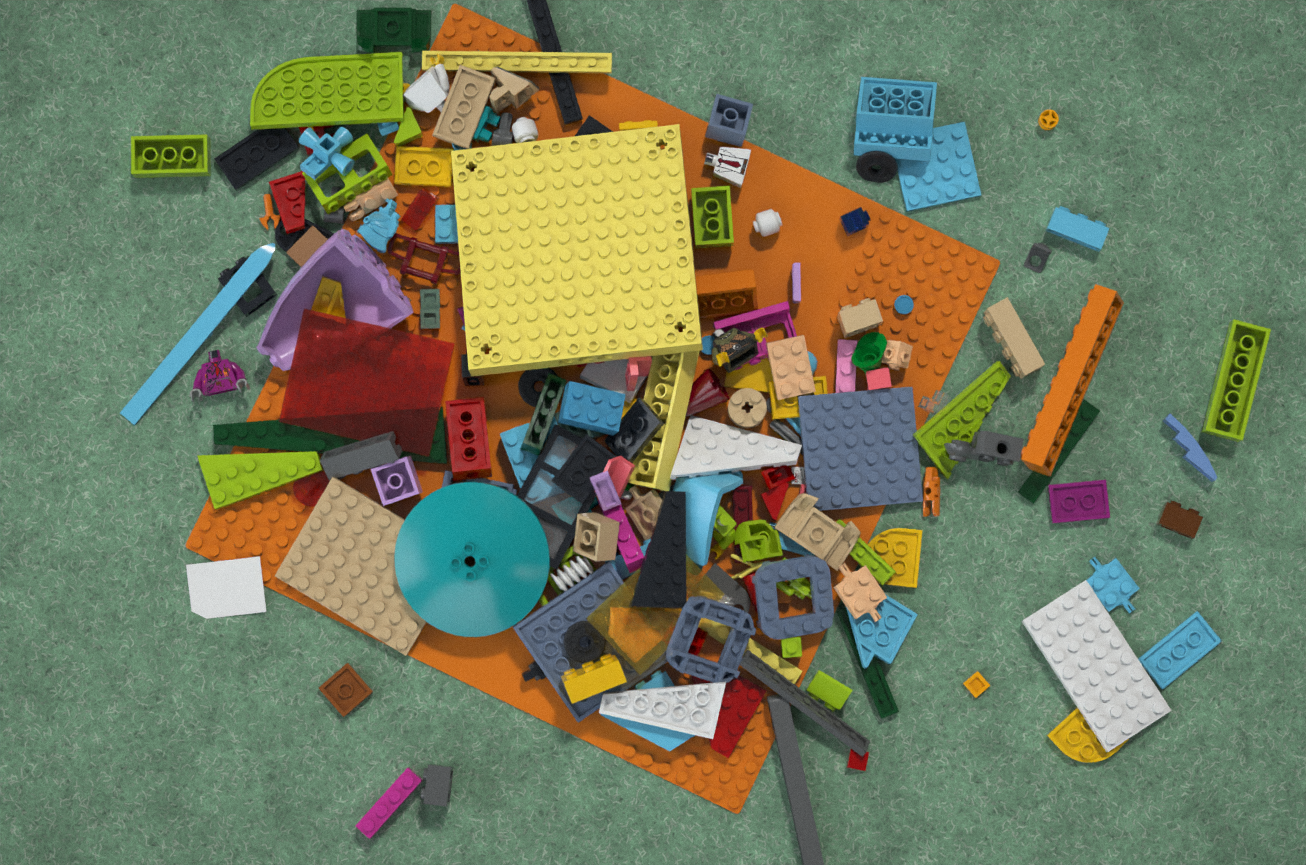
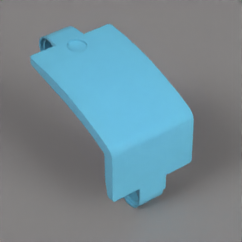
(702, 504)

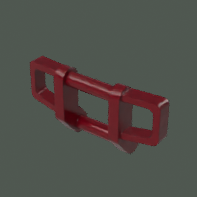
(414, 243)

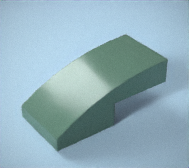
(430, 308)

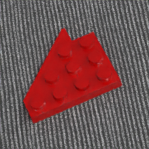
(737, 707)

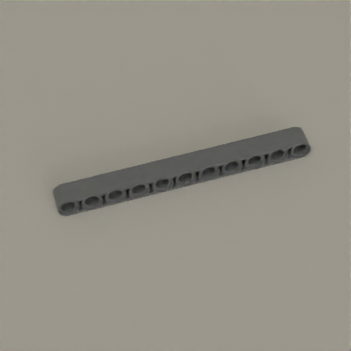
(795, 780)

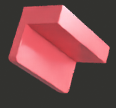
(636, 368)
(620, 473)

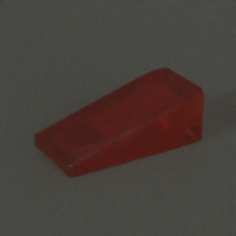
(419, 208)

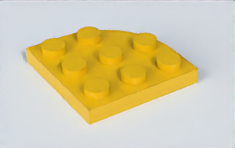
(901, 551)
(1078, 740)

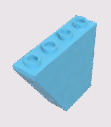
(660, 736)

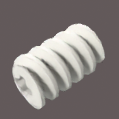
(573, 573)

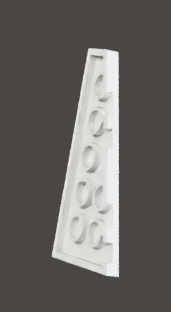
(679, 708)

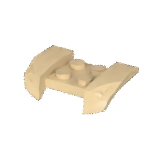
(817, 531)

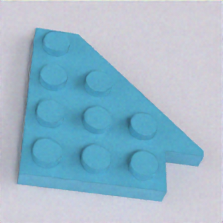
(883, 636)

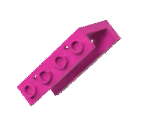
(757, 319)

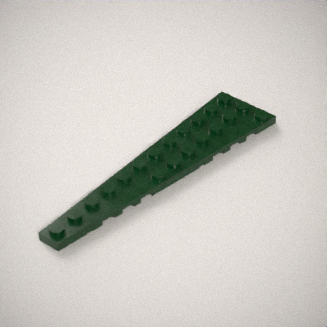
(285, 436)

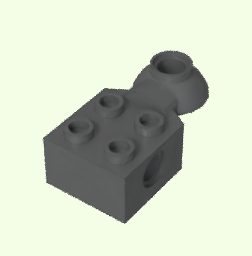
(985, 448)

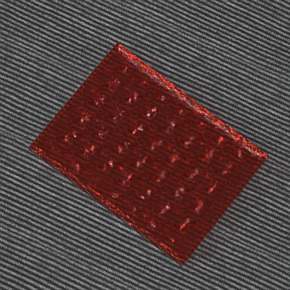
(366, 381)

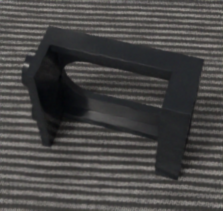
(267, 294)

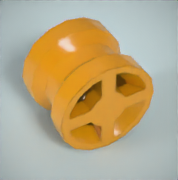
(1050, 117)

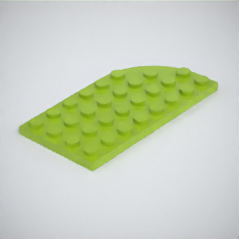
(330, 92)

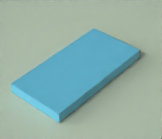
(1179, 650)

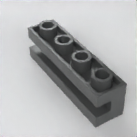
(361, 456)

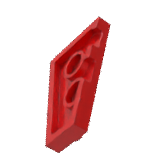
(290, 200)

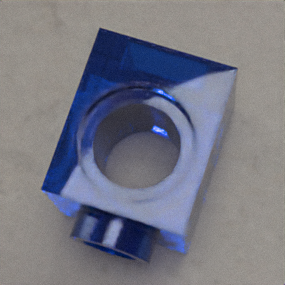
(855, 221)

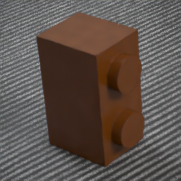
(1179, 520)

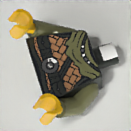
(735, 347)

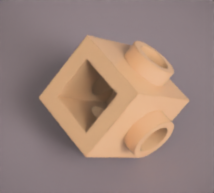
(897, 354)

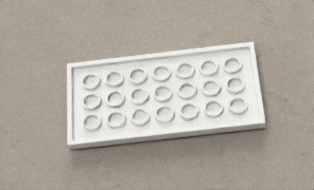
(1096, 666)

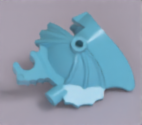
(380, 226)

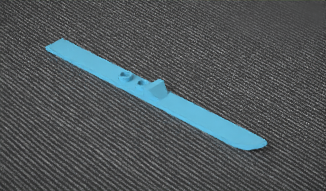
(198, 333)

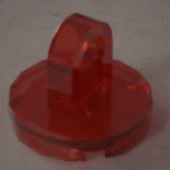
(310, 489)

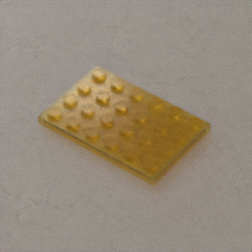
(644, 633)

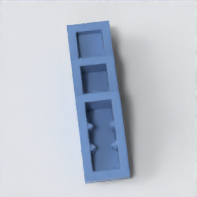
(1194, 453)

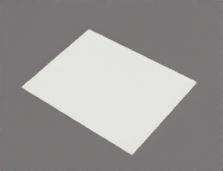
(226, 587)

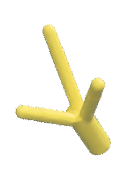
(754, 567)

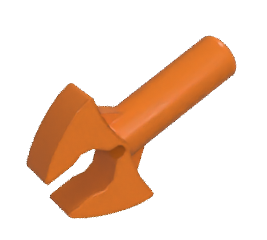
(269, 213)

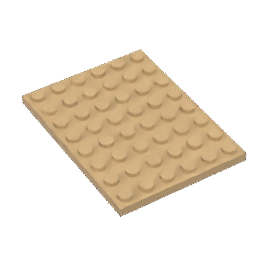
(349, 565)

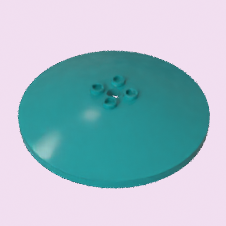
(478, 523)

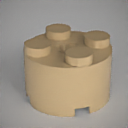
(754, 400)

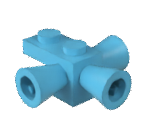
(326, 152)

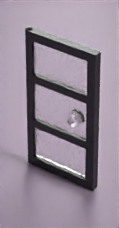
(550, 503)

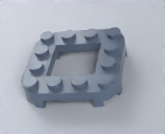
(767, 602)
(685, 629)

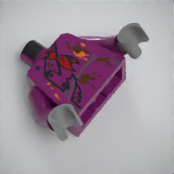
(218, 377)

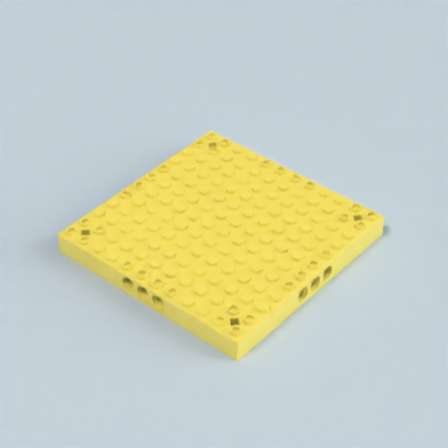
(575, 250)

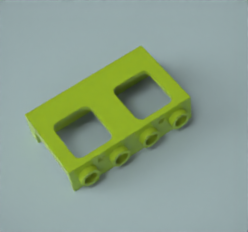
(353, 184)

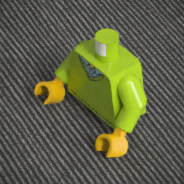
(723, 531)

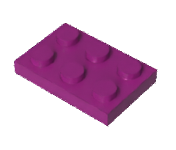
(1079, 501)

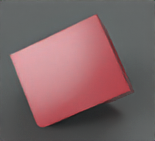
(878, 379)

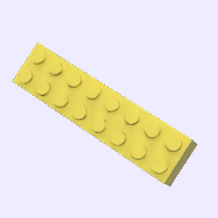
(668, 396)

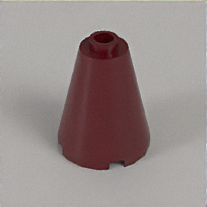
(706, 393)

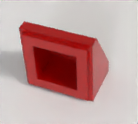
(857, 761)

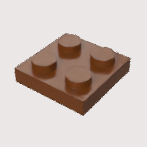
(345, 689)

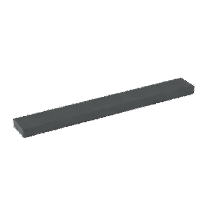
(804, 702)

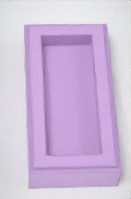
(796, 283)
(605, 490)

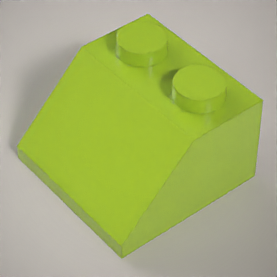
(828, 690)

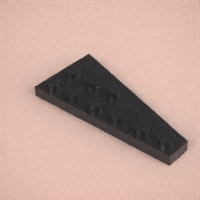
(664, 564)

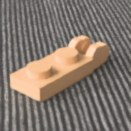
(371, 199)

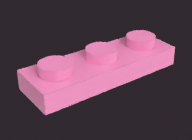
(845, 368)

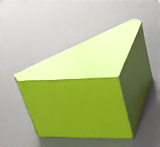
(408, 130)

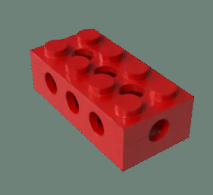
(480, 464)

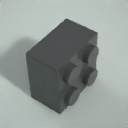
(438, 785)

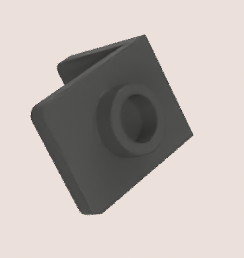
(1038, 250)

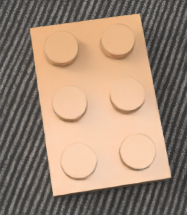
(790, 367)

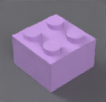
(396, 480)

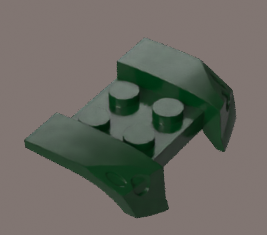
(393, 29)

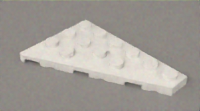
(717, 447)

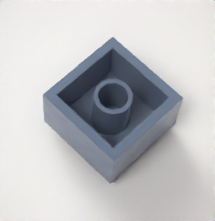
(728, 120)

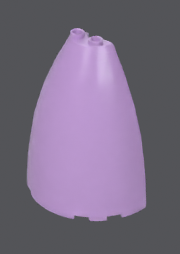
(366, 290)

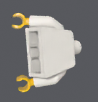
(429, 88)

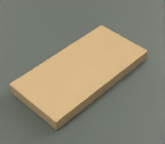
(464, 107)

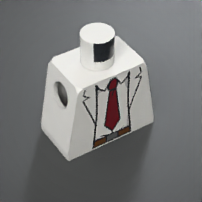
(729, 164)

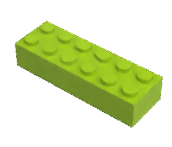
(1236, 380)

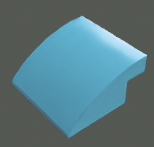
(895, 118)

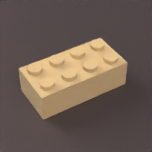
(1013, 338)

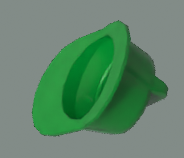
(869, 351)

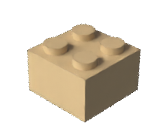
(859, 318)
(596, 536)

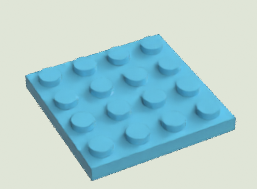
(947, 175)

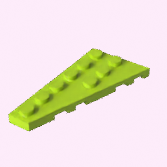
(961, 417)
(242, 476)

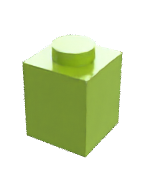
(791, 647)

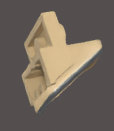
(510, 90)

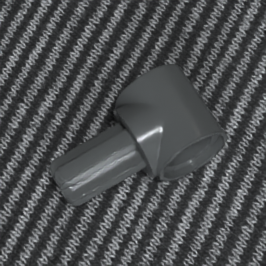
(503, 135)
(337, 216)

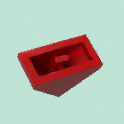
(776, 476)
(773, 499)

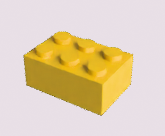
(593, 678)

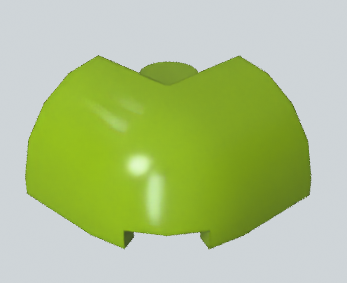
(758, 541)

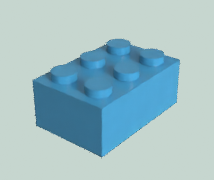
(591, 408)

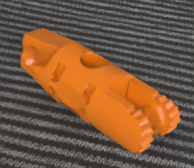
(931, 492)

